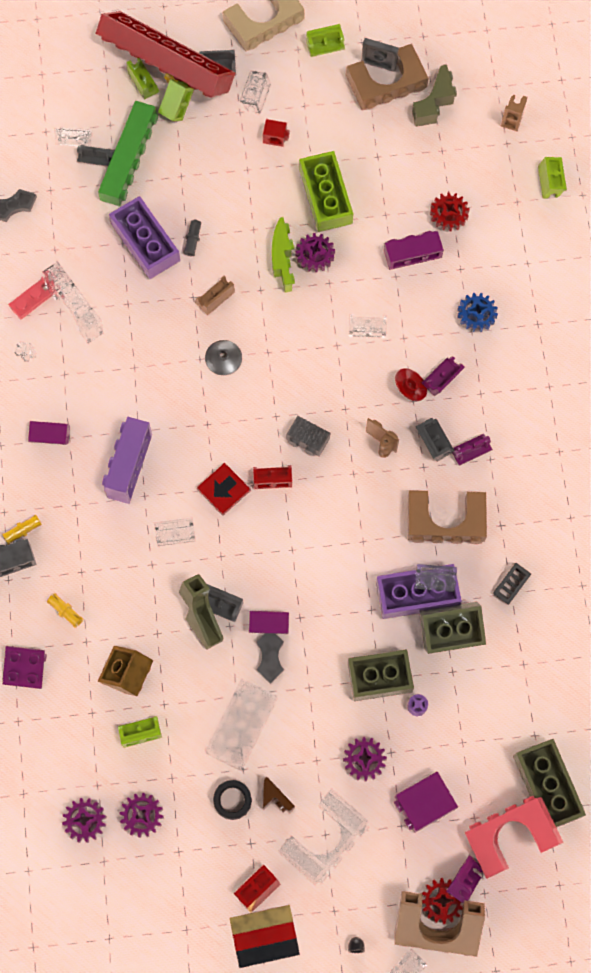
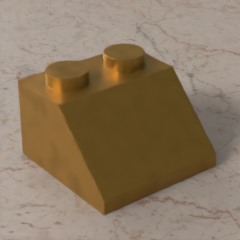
(125, 670)

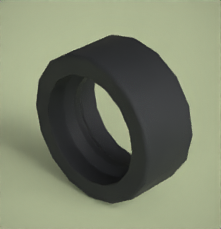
(217, 799)

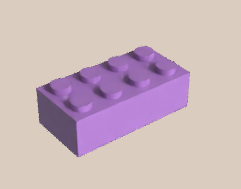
(144, 237)
(127, 459)
(401, 598)

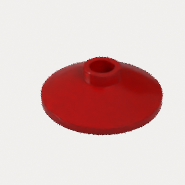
(410, 384)

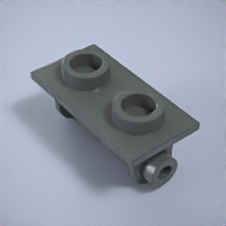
(94, 155)

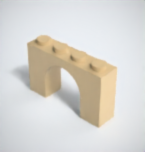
(253, 33)

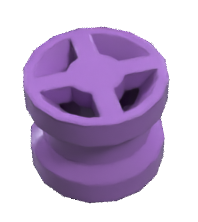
(417, 701)

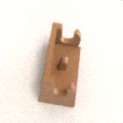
(513, 113)
(216, 295)

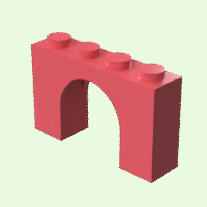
(485, 837)

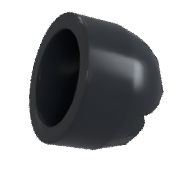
(356, 945)

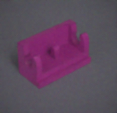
(442, 375)
(49, 432)
(269, 622)
(465, 880)

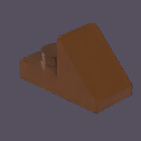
(271, 793)

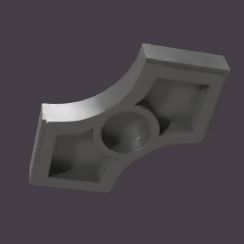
(19, 202)
(270, 665)

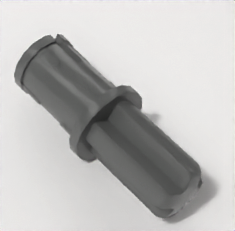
(192, 238)

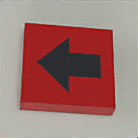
(223, 489)

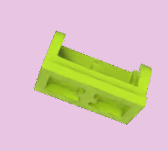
(325, 40)
(142, 79)
(175, 100)
(552, 177)
(139, 732)

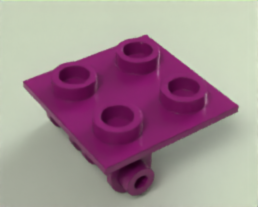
(23, 667)

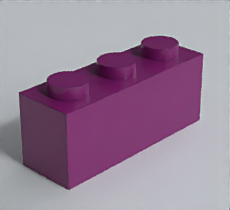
(413, 249)

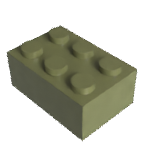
(452, 627)
(380, 675)

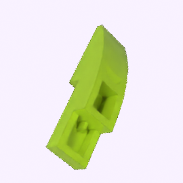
(280, 254)

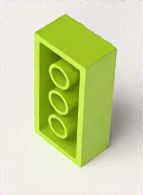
(326, 191)

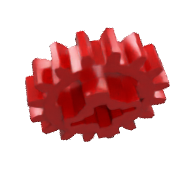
(450, 215)
(442, 888)

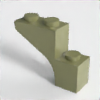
(443, 93)
(200, 615)

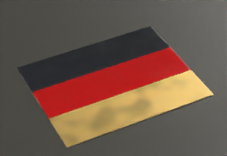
(264, 936)

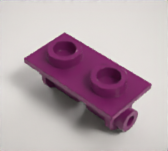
(472, 449)

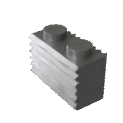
(308, 436)

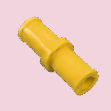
(21, 529)
(65, 610)

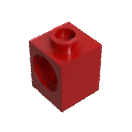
(275, 133)

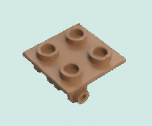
(388, 439)

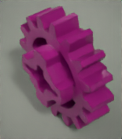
(309, 247)
(355, 759)
(149, 808)
(75, 821)

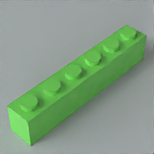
(127, 153)

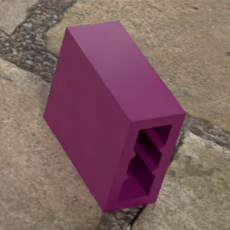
(425, 802)

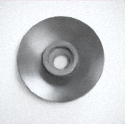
(223, 365)

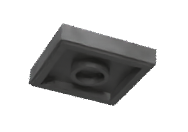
(379, 54)

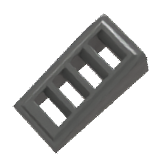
(520, 569)

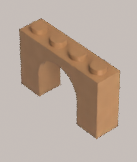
(372, 93)
(423, 528)
(460, 939)

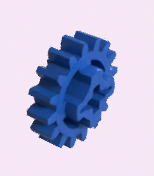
(483, 307)

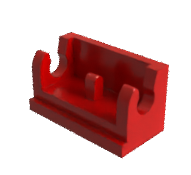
(272, 477)
(257, 888)

